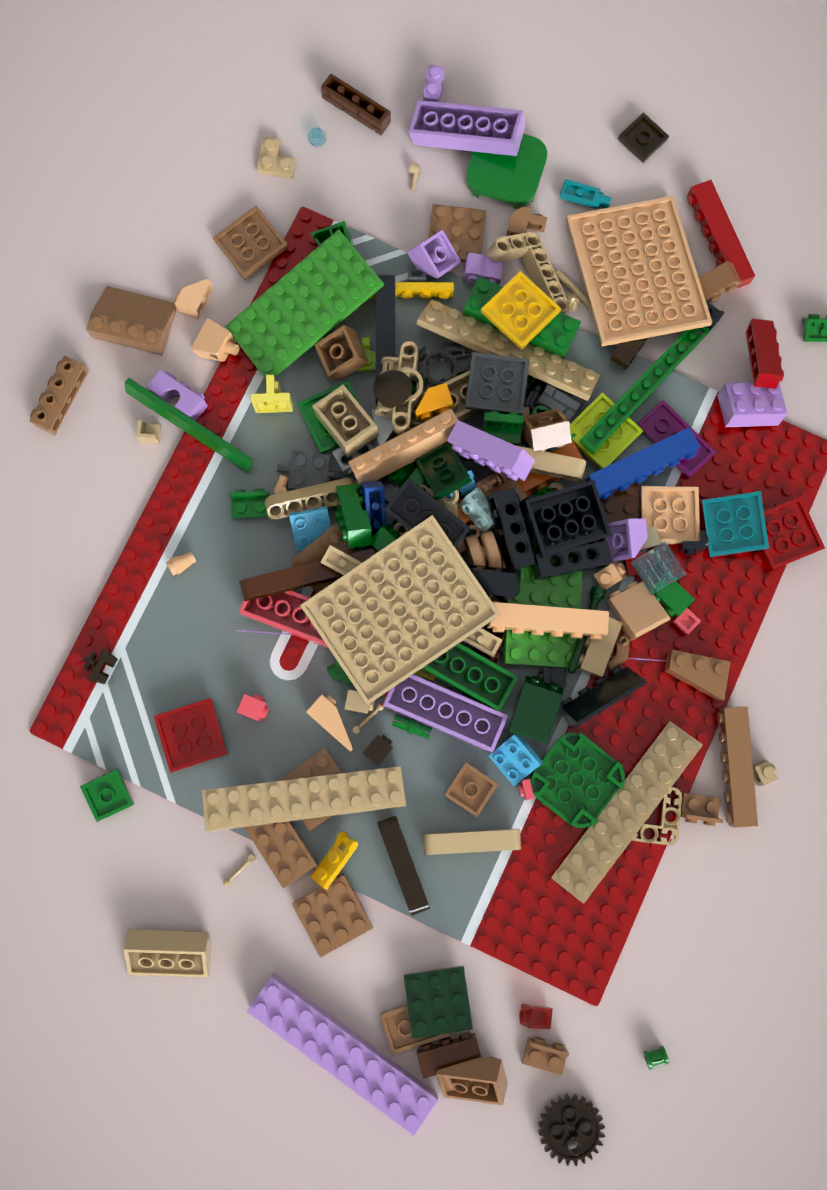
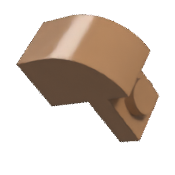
(522, 220)

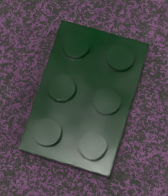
(443, 470)

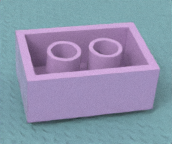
(750, 405)

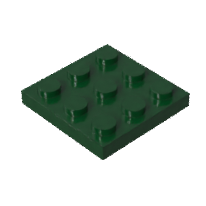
(438, 1002)

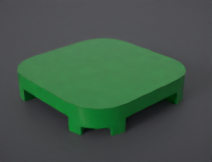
(506, 176)
(577, 780)

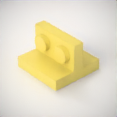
(273, 399)

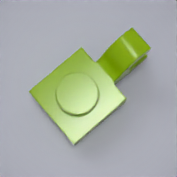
(371, 355)

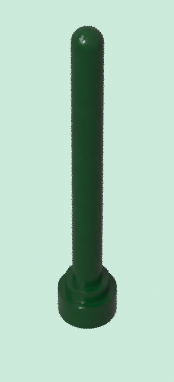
(596, 595)

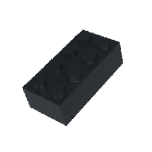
(415, 505)

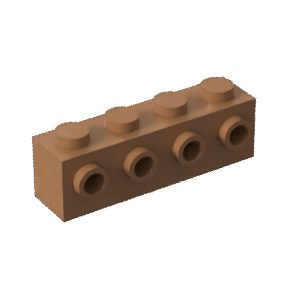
(59, 395)

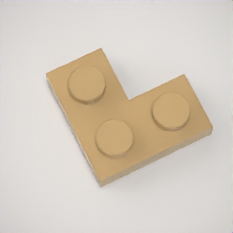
(270, 161)

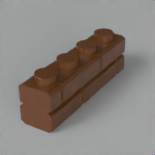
(356, 104)

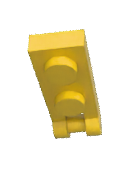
(334, 860)

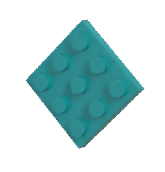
(735, 524)

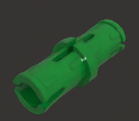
(411, 726)

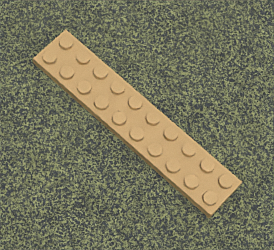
(488, 340)
(302, 798)
(626, 812)

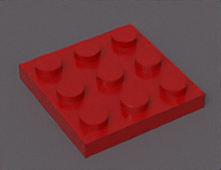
(790, 534)
(190, 735)

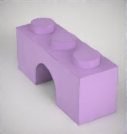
(165, 387)

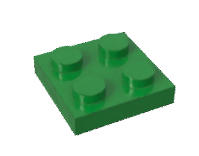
(107, 795)

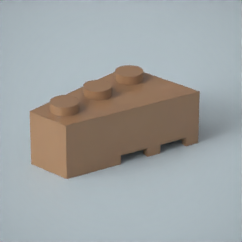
(701, 672)

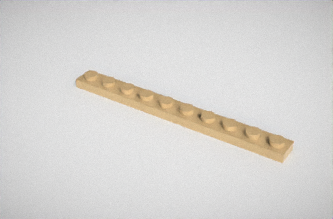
(344, 563)

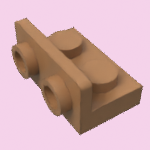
(700, 808)
(544, 1055)

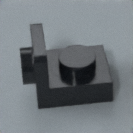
(555, 675)

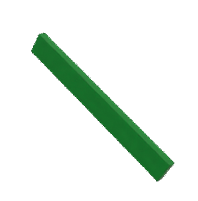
(188, 425)

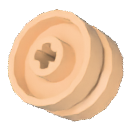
(485, 553)

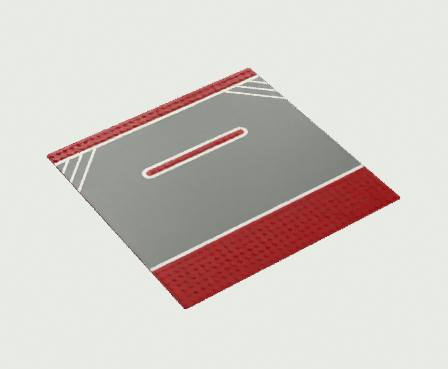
(183, 646)

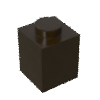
(378, 749)

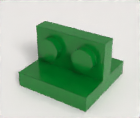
(504, 426)

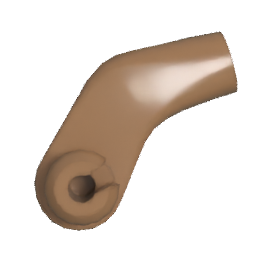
(621, 655)

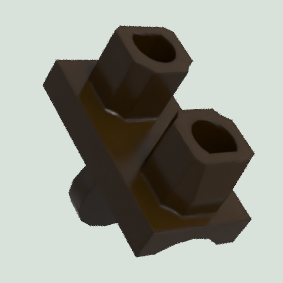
(104, 658)

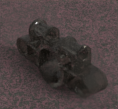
(453, 354)

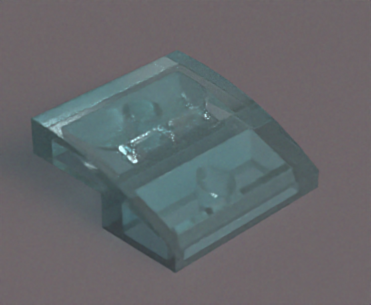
(658, 568)

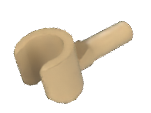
(415, 170)

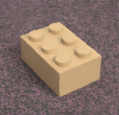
(345, 420)

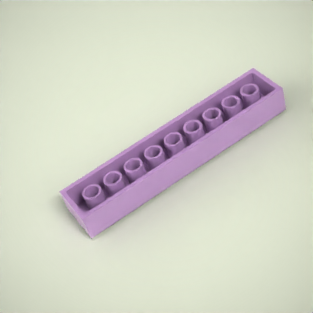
(343, 1054)

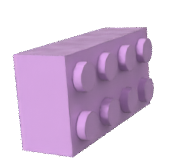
(490, 451)

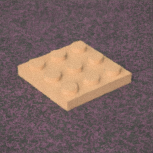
(672, 512)

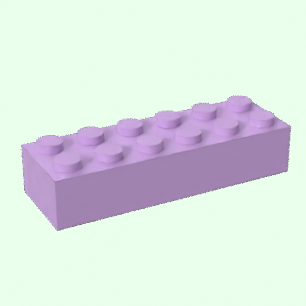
(467, 127)
(447, 712)

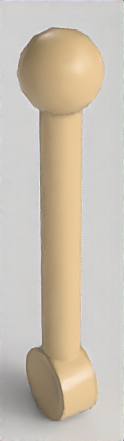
(356, 729)
(251, 858)

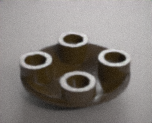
(392, 388)

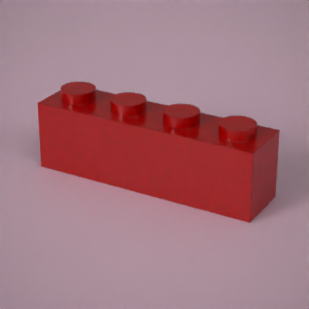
(764, 353)

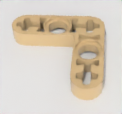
(664, 824)

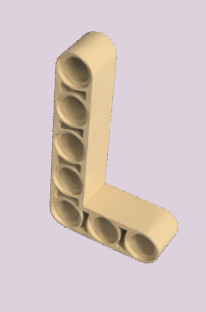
(531, 250)

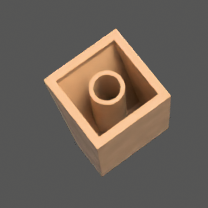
(637, 610)

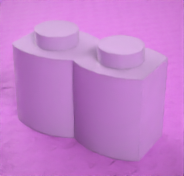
(434, 83)
(482, 266)

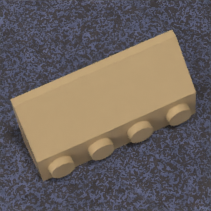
(167, 953)

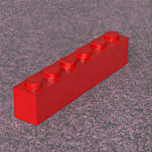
(719, 230)

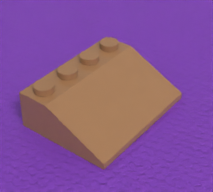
(132, 320)

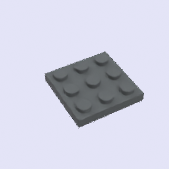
(497, 383)

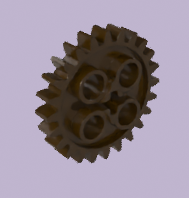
(586, 1140)

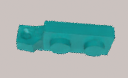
(584, 195)

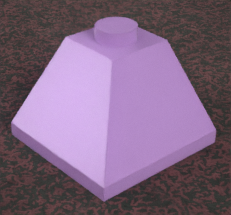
(434, 255)
(626, 538)

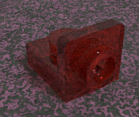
(535, 1016)

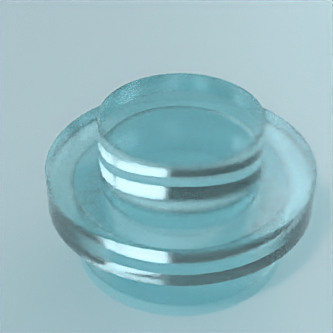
(317, 136)

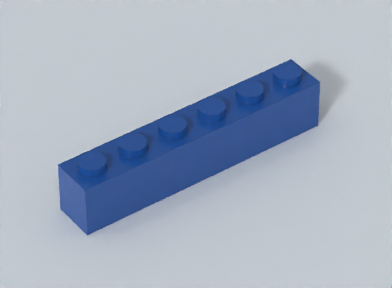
(644, 463)

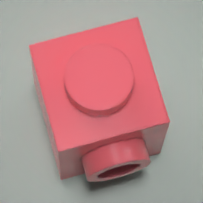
(253, 707)

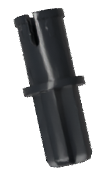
(535, 393)

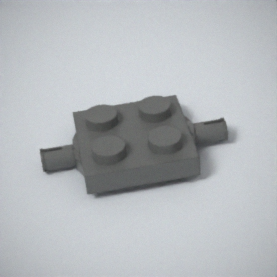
(308, 469)

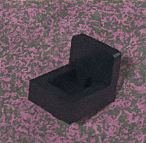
(692, 547)

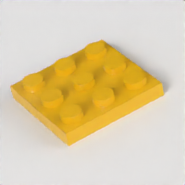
(520, 310)

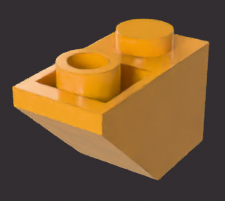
(435, 401)

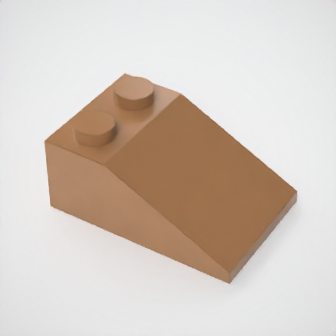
(475, 1080)

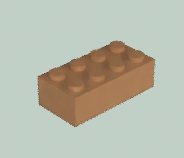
(283, 850)

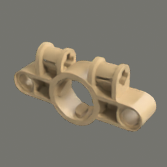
(407, 364)

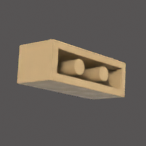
(599, 651)

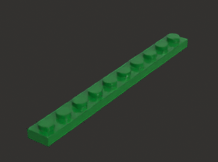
(642, 388)

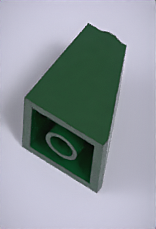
(536, 709)

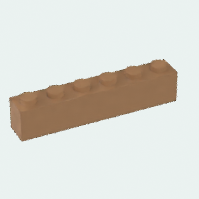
(738, 766)

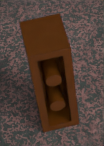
(447, 1053)

